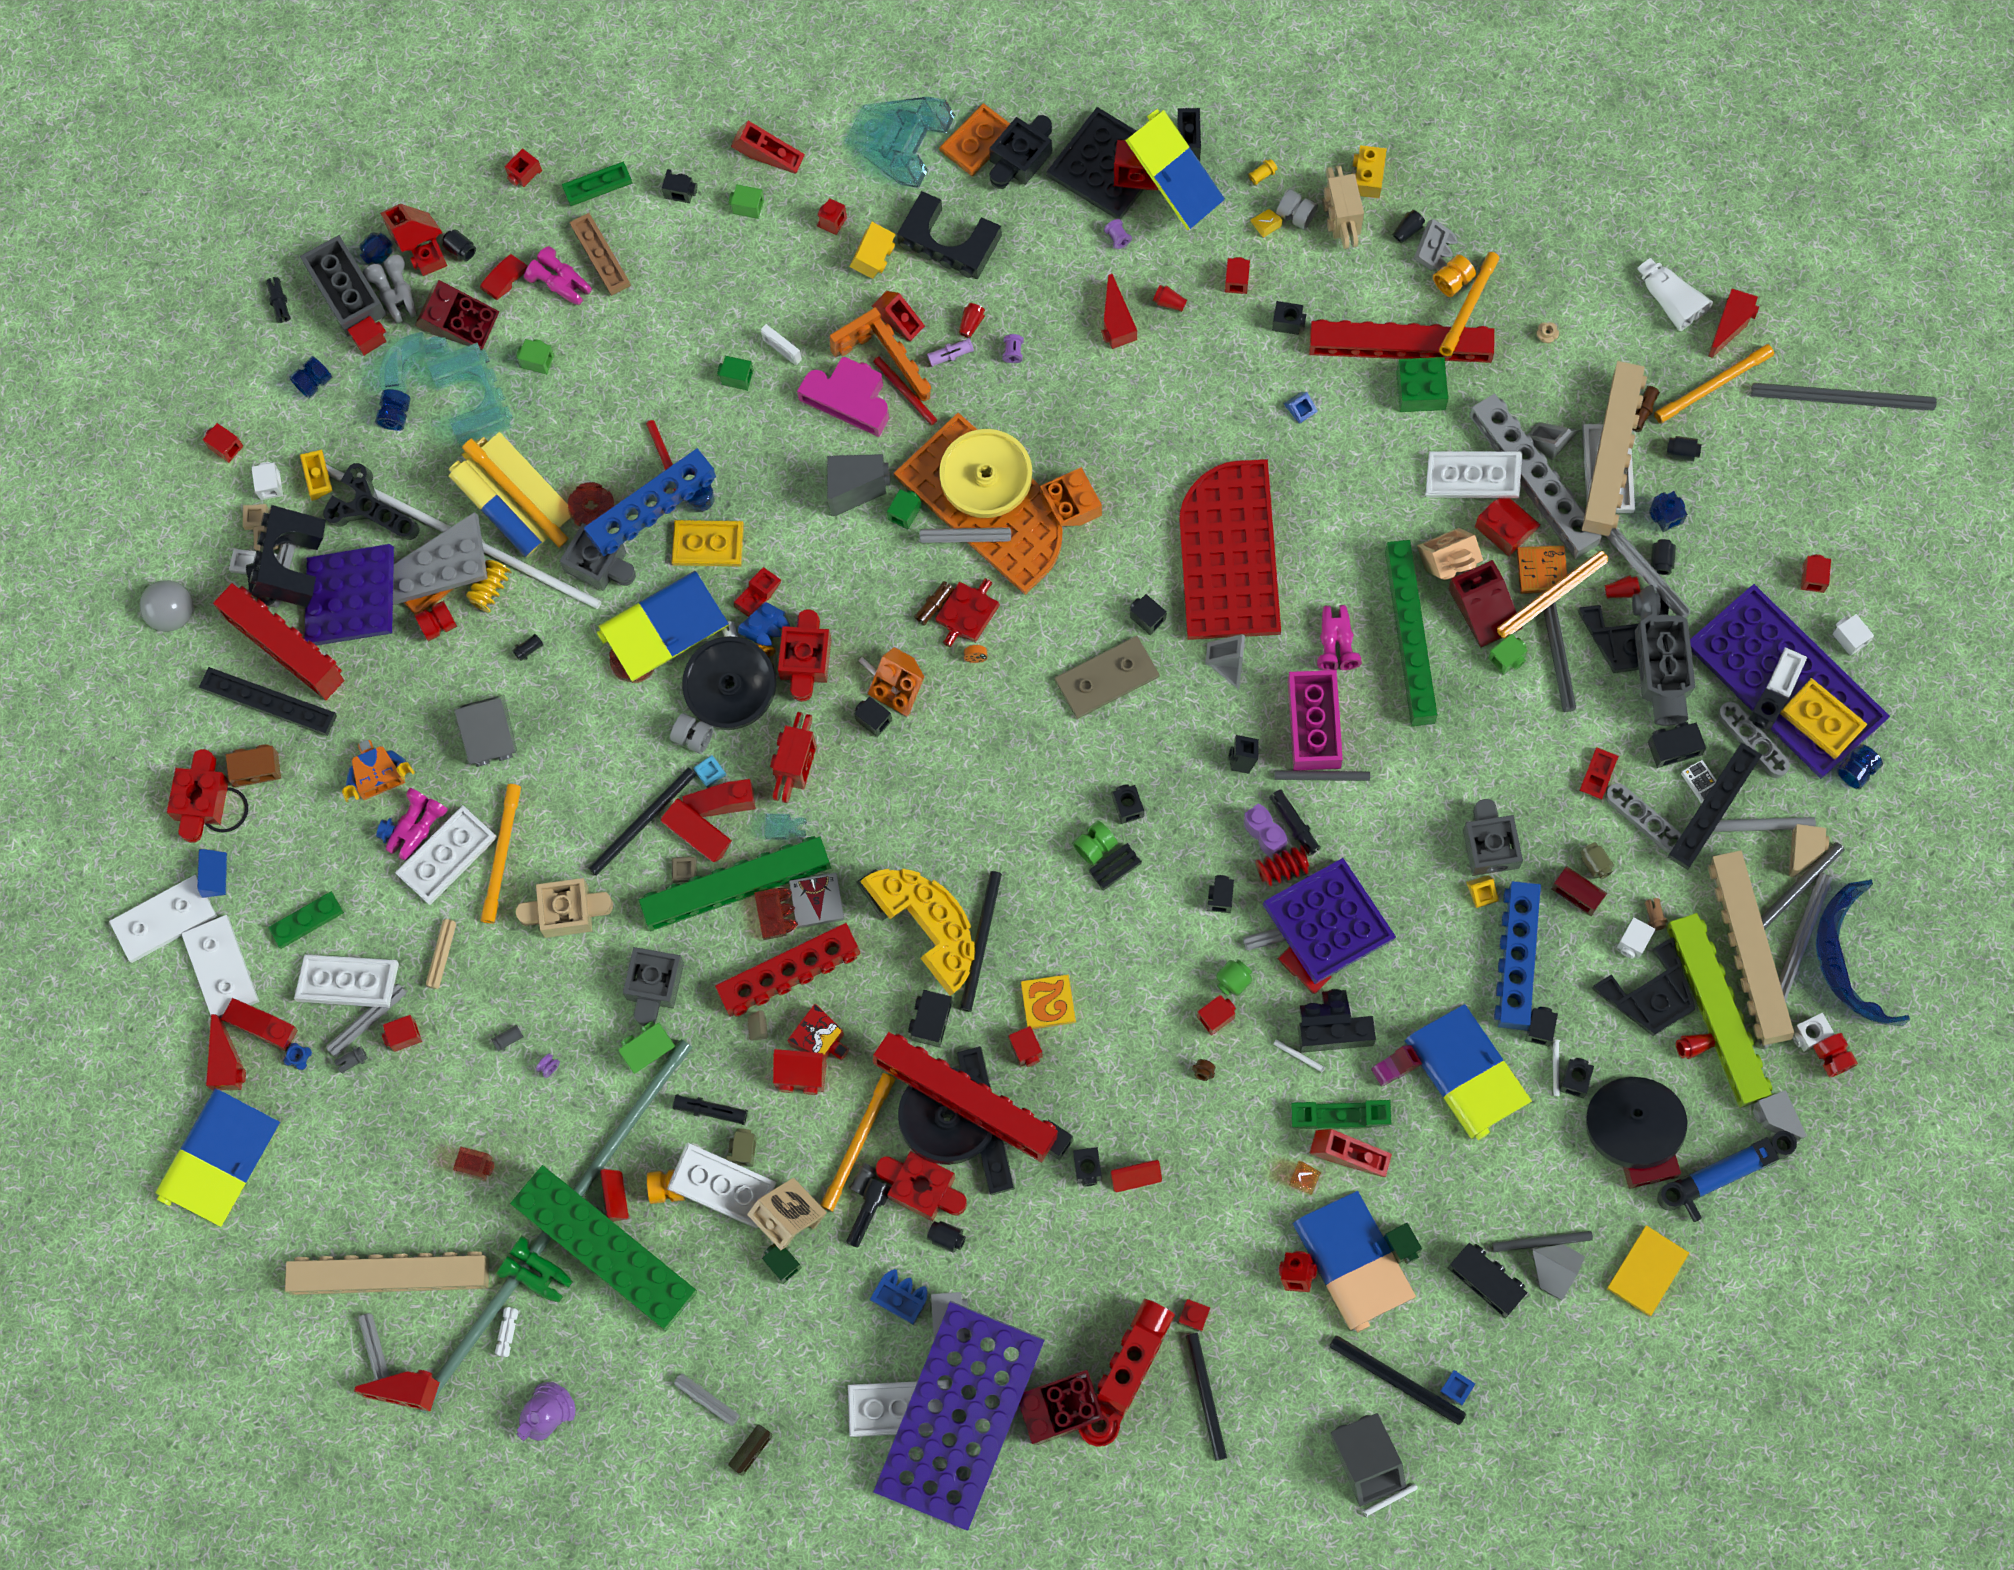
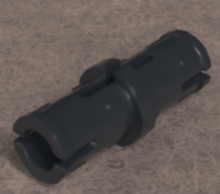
(278, 300)

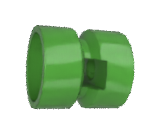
(1095, 842)

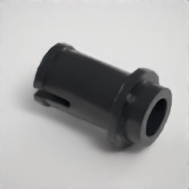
(527, 647)

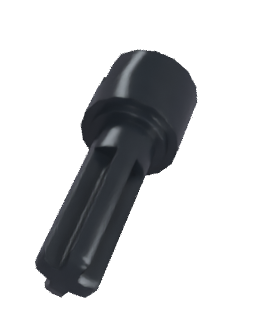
(874, 1196)

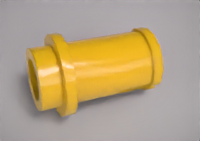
(1263, 171)

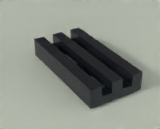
(1131, 855)

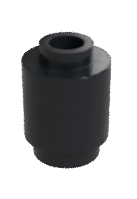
(459, 245)
(1683, 448)
(1663, 556)
(946, 1236)

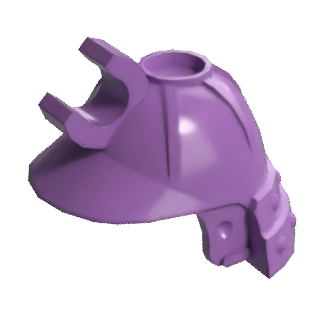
(545, 1411)

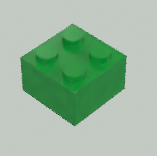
(1422, 384)

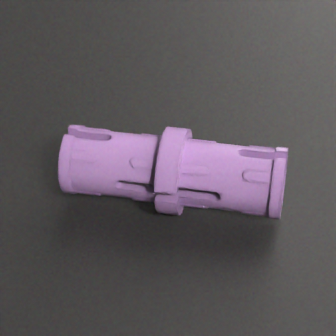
(935, 357)

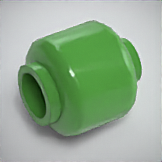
(1234, 977)

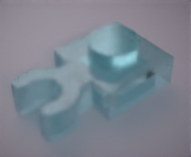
(779, 826)

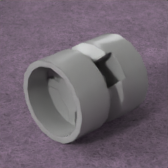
(1297, 209)
(686, 727)

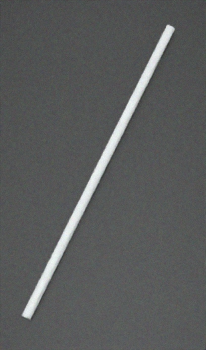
(489, 550)

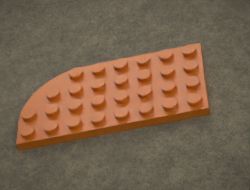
(1033, 526)

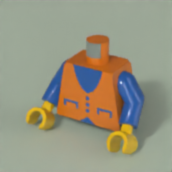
(374, 772)

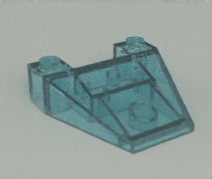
(893, 132)

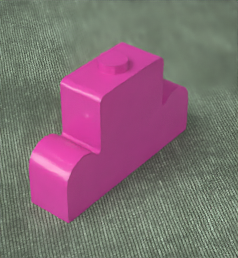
(848, 395)

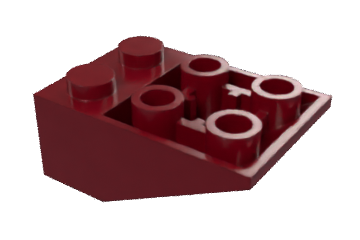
(456, 316)
(1483, 601)
(1060, 1408)

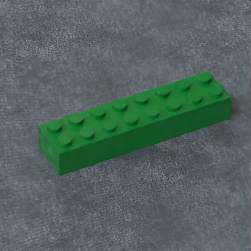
(604, 1247)

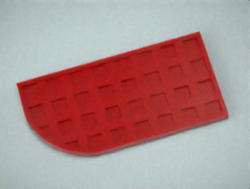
(1230, 553)

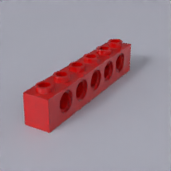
(794, 958)

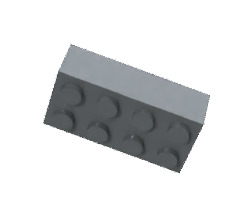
(342, 283)

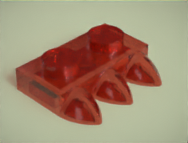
(772, 913)

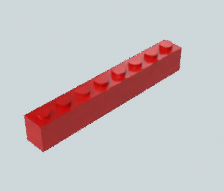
(1398, 341)
(965, 1096)

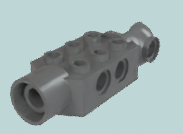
(1663, 659)

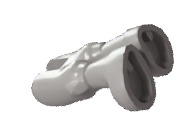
(392, 297)

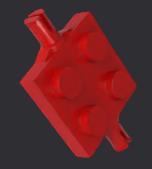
(967, 612)

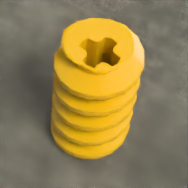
(484, 589)

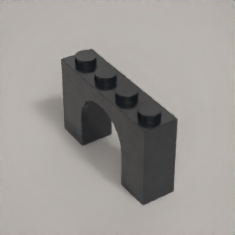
(967, 257)
(270, 576)

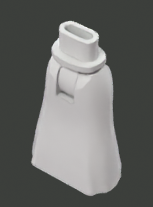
(1675, 296)

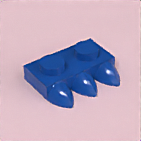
(764, 623)
(899, 1298)

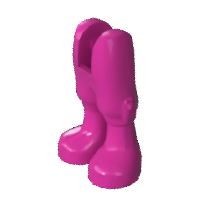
(563, 283)
(1338, 631)
(406, 826)

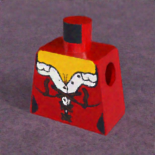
(819, 1035)

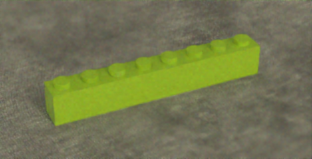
(1719, 1010)

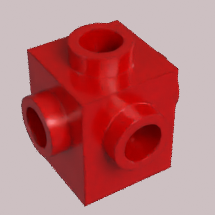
(1297, 1271)

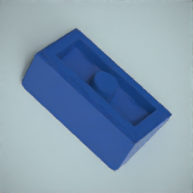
(212, 873)

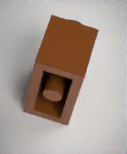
(253, 765)

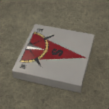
(817, 900)

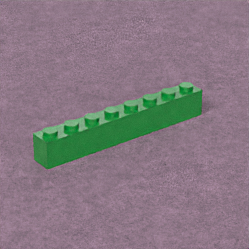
(1410, 633)
(735, 883)

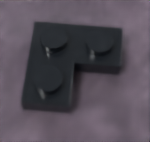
(1332, 1011)

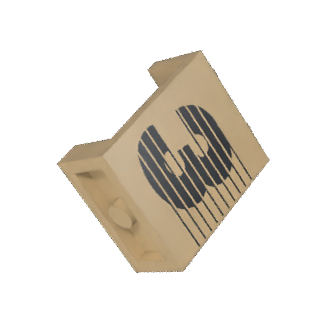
(786, 1212)

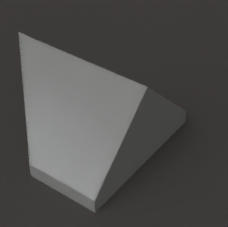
(1551, 438)
(1226, 657)
(1557, 1268)

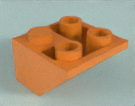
(904, 674)

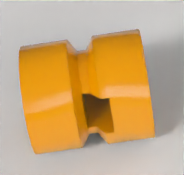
(1457, 273)
(657, 1187)

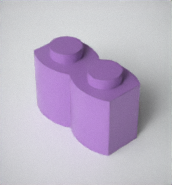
(1261, 827)

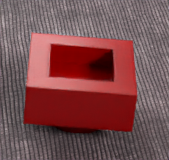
(1194, 1315)

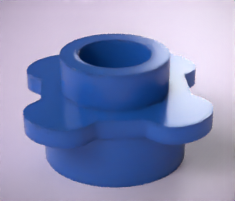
(385, 829)
(295, 1049)

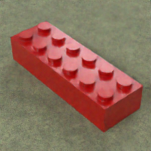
(279, 640)

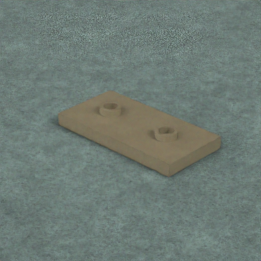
(1107, 677)

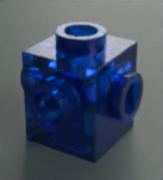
(1668, 511)

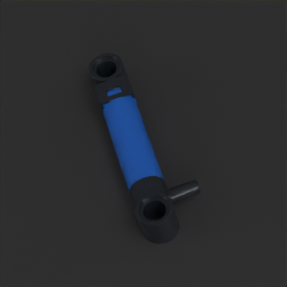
(1725, 1171)

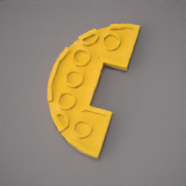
(937, 915)

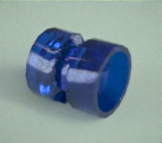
(310, 377)
(393, 409)
(1858, 768)

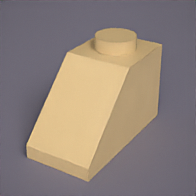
(1806, 847)

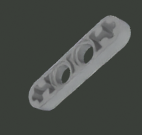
(1757, 737)
(1641, 821)

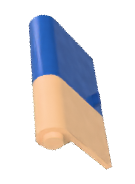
(1354, 1260)

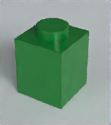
(735, 372)
(904, 508)

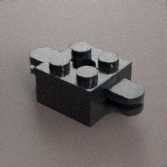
(1011, 147)

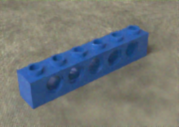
(654, 490)
(1528, 896)

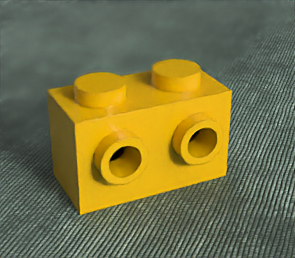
(1369, 170)
(872, 250)

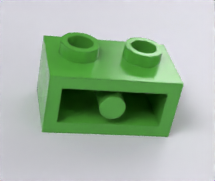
(646, 1047)

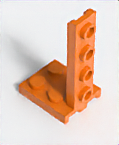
(861, 332)

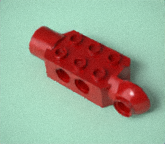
(1115, 1398)

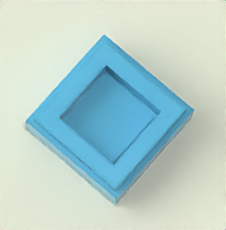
(709, 771)

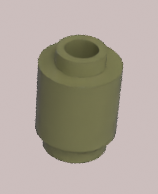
(1597, 861)

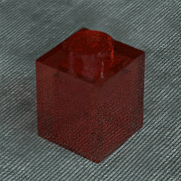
(473, 1164)

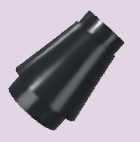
(1409, 225)

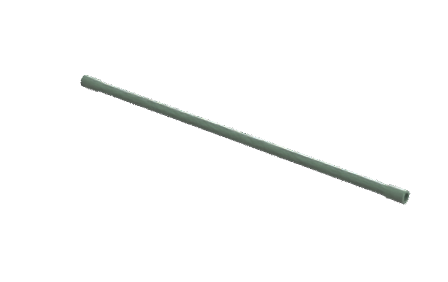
(674, 1059)

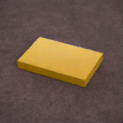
(707, 543)
(1823, 718)
(1648, 1271)

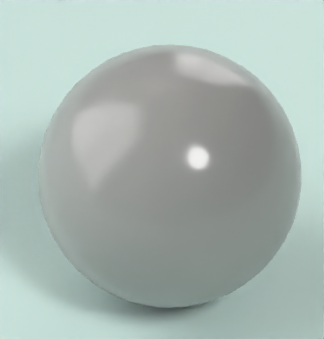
(166, 605)

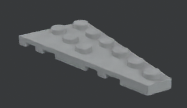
(442, 563)

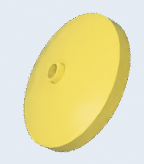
(982, 455)

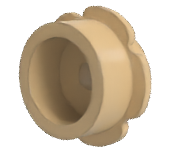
(1545, 337)

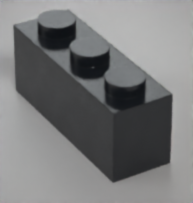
(1337, 1036)
(1488, 1279)

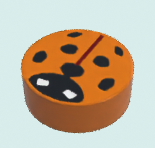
(975, 653)

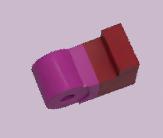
(1396, 1065)

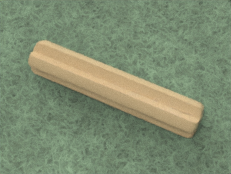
(440, 954)

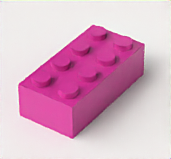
(1315, 720)

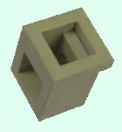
(742, 1148)

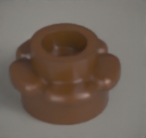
(1204, 1070)

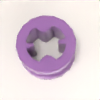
(547, 1065)

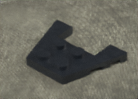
(1615, 642)
(1657, 1002)

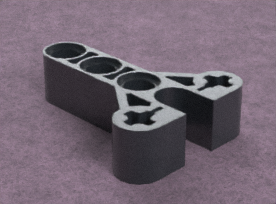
(355, 509)

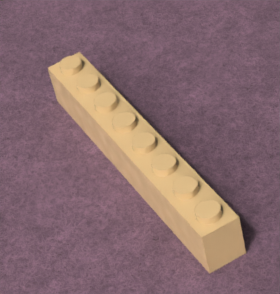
(1613, 449)
(1751, 947)
(387, 1274)

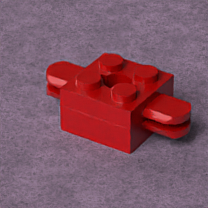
(804, 655)
(794, 757)
(197, 796)
(921, 1186)

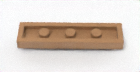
(600, 254)

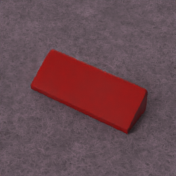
(696, 830)

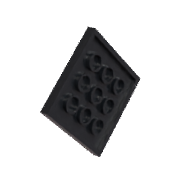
(1088, 164)

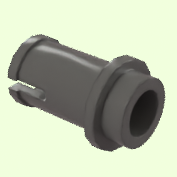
(507, 1038)
(351, 1059)
(862, 1178)

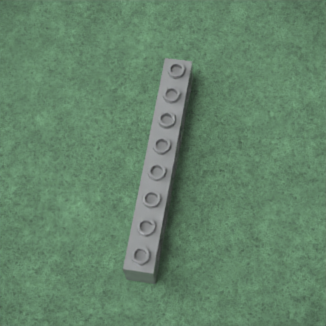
(1576, 542)

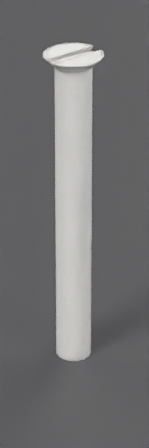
(869, 667)
(1300, 1056)
(1556, 1088)
(1389, 1500)

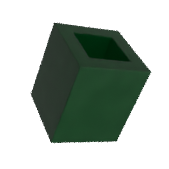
(1403, 1244)
(781, 1262)

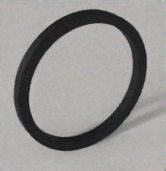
(241, 821)

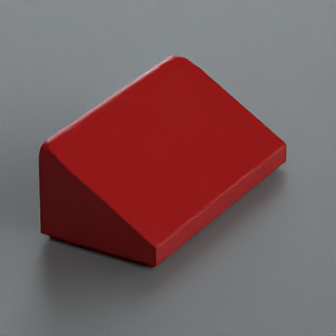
(1136, 1176)
(614, 1194)

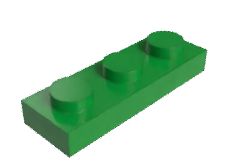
(597, 183)
(306, 920)

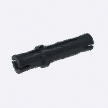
(1299, 829)
(709, 1109)

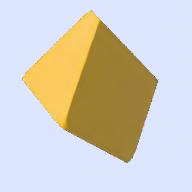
(316, 474)

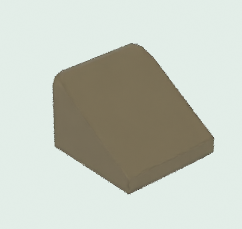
(757, 1026)

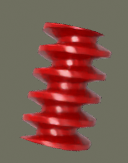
(1282, 865)

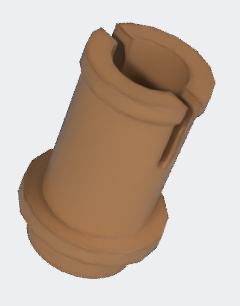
(1656, 914)

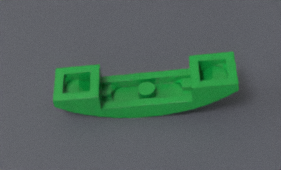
(1341, 1115)

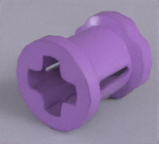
(1117, 234)
(1013, 348)

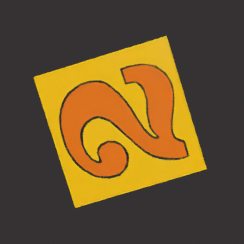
(1048, 1002)

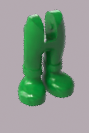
(532, 1281)

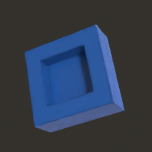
(1457, 1388)

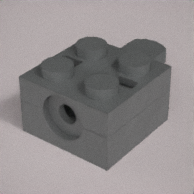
(588, 564)
(1490, 840)
(655, 982)

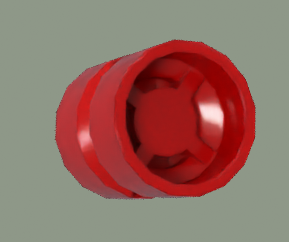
(435, 621)
(1835, 1055)

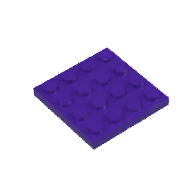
(350, 595)
(1329, 920)

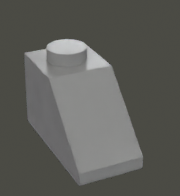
(1778, 1115)

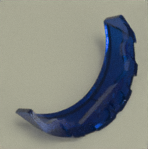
(1832, 960)

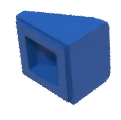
(1301, 406)

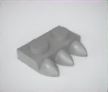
(1434, 245)

